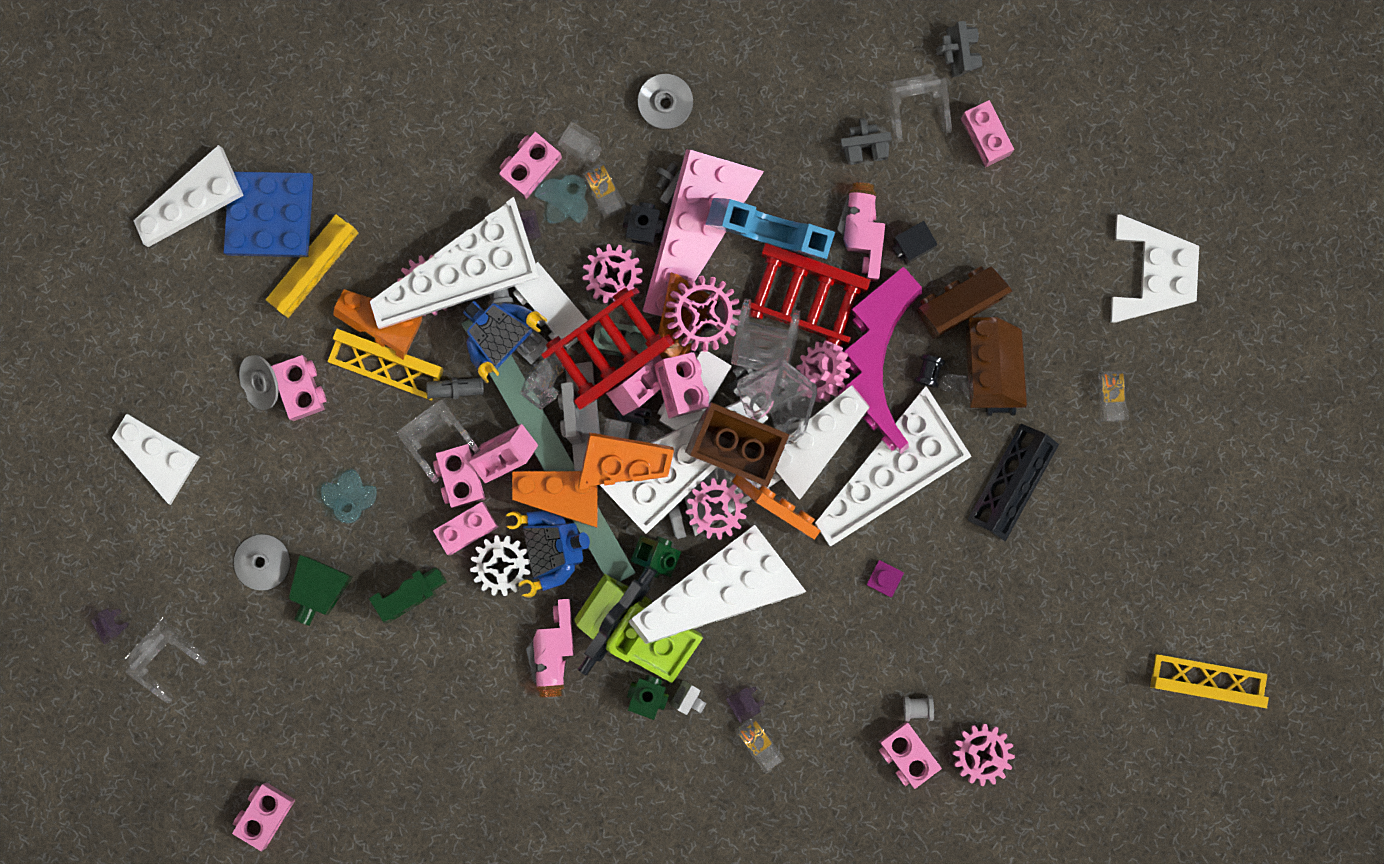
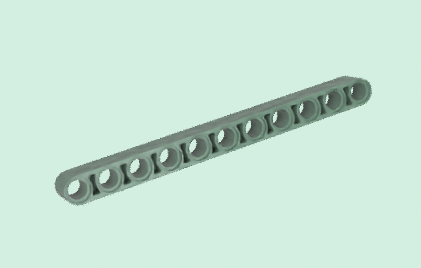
(555, 458)

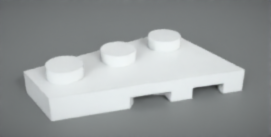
(156, 456)

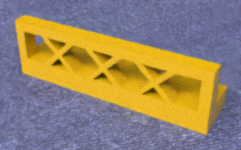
(311, 269)
(385, 353)
(1206, 691)

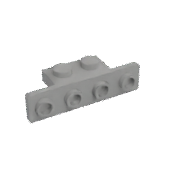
(578, 422)

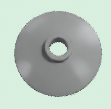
(665, 87)
(259, 382)
(275, 567)

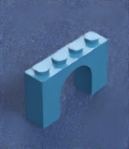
(765, 228)

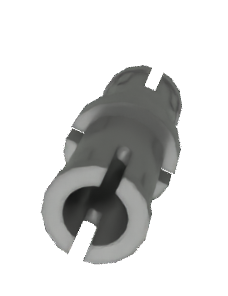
(454, 388)

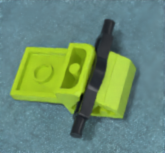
(606, 622)

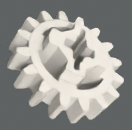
(499, 552)

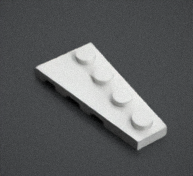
(194, 196)
(824, 435)

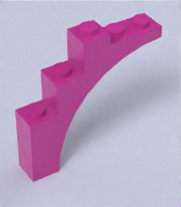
(879, 316)

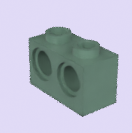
(630, 333)

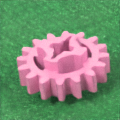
(623, 268)
(825, 368)
(707, 520)
(976, 766)

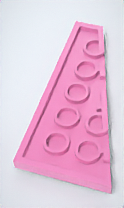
(686, 238)

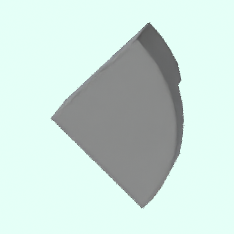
(677, 523)

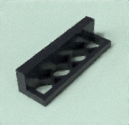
(1018, 483)

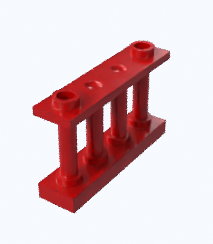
(826, 275)
(632, 359)

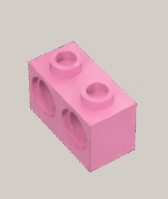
(987, 133)
(536, 169)
(675, 386)
(636, 388)
(291, 391)
(503, 453)
(465, 474)
(465, 528)
(914, 751)
(268, 819)

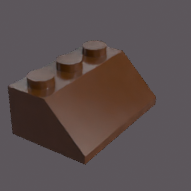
(962, 300)
(995, 364)
(737, 444)

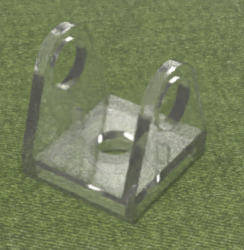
(914, 86)
(752, 336)
(784, 404)
(425, 426)
(149, 647)

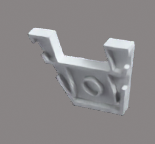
(1167, 271)

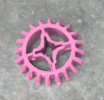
(714, 321)

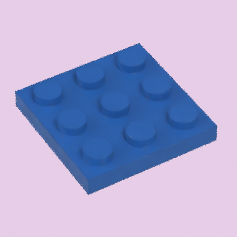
(270, 216)

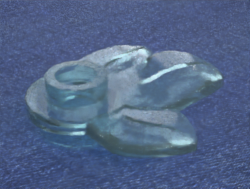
(561, 202)
(348, 491)

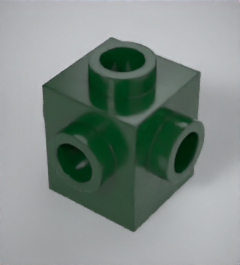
(656, 554)
(643, 707)

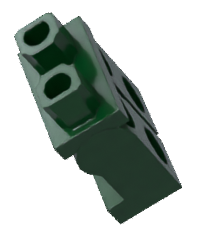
(409, 595)

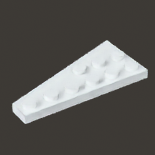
(652, 499)

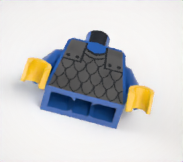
(497, 333)
(552, 548)

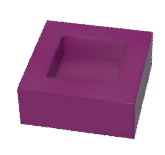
(885, 578)

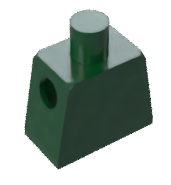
(316, 588)

